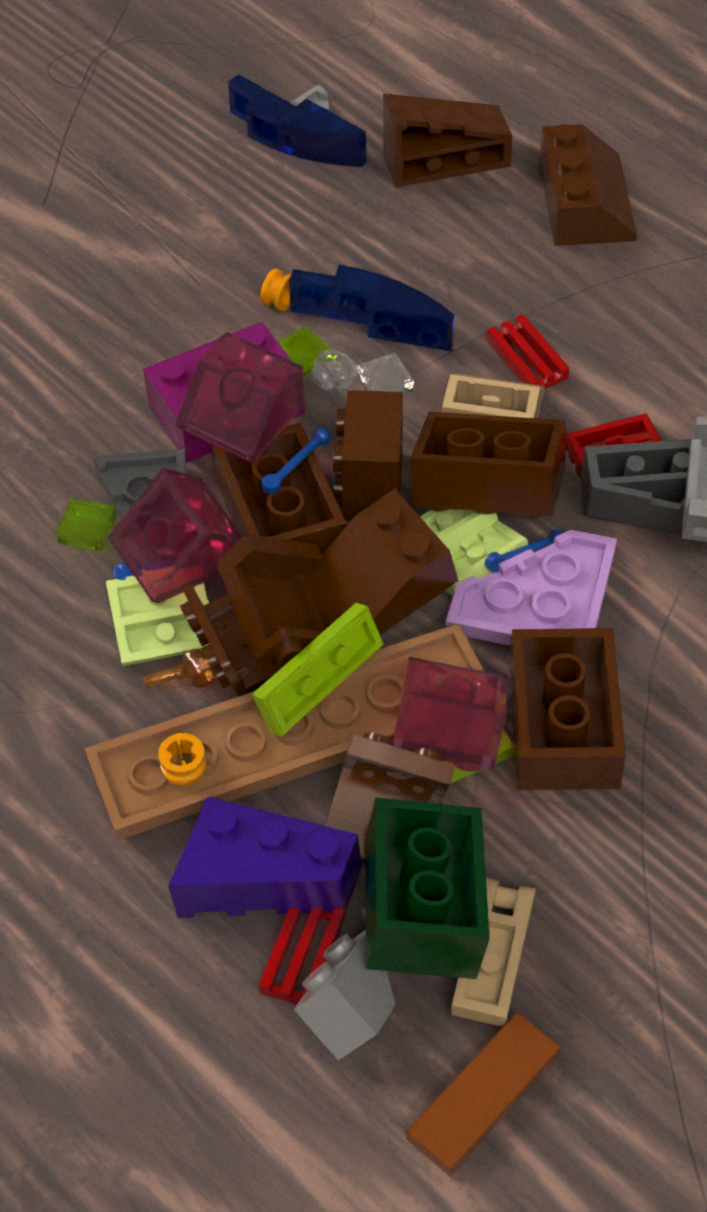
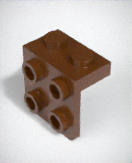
(227, 648)
(384, 771)

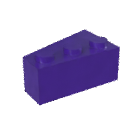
(263, 862)

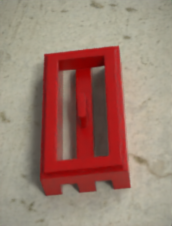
(533, 350)
(611, 434)
(286, 991)

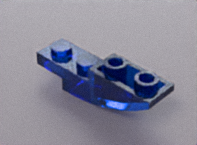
(296, 130)
(384, 304)

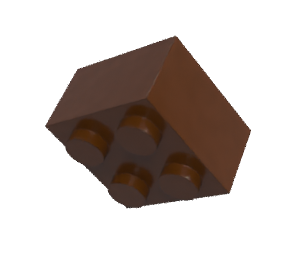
(369, 450)

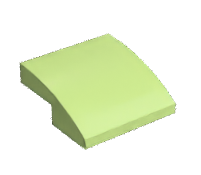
(471, 539)
(147, 628)

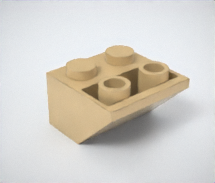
(492, 397)

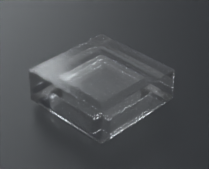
(385, 375)

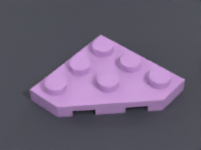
(537, 590)

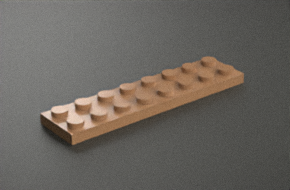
(243, 752)

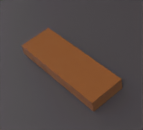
(483, 1093)

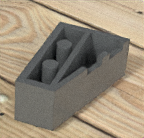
(637, 483)

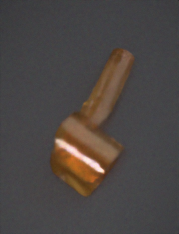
(192, 665)

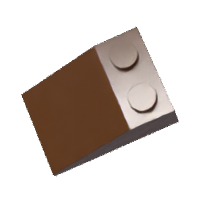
(383, 562)

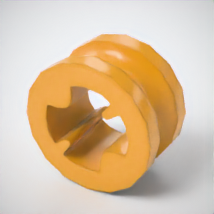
(276, 290)
(177, 745)

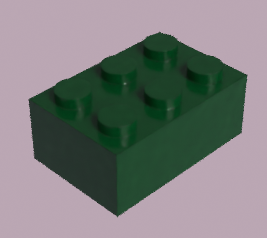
(425, 889)

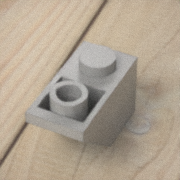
(344, 999)

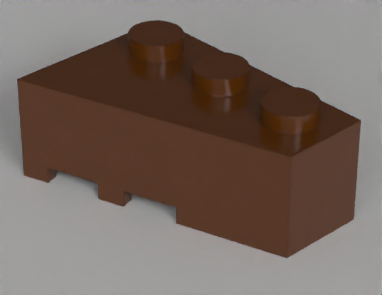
(442, 138)

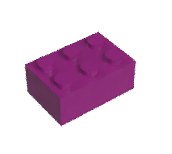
(170, 379)

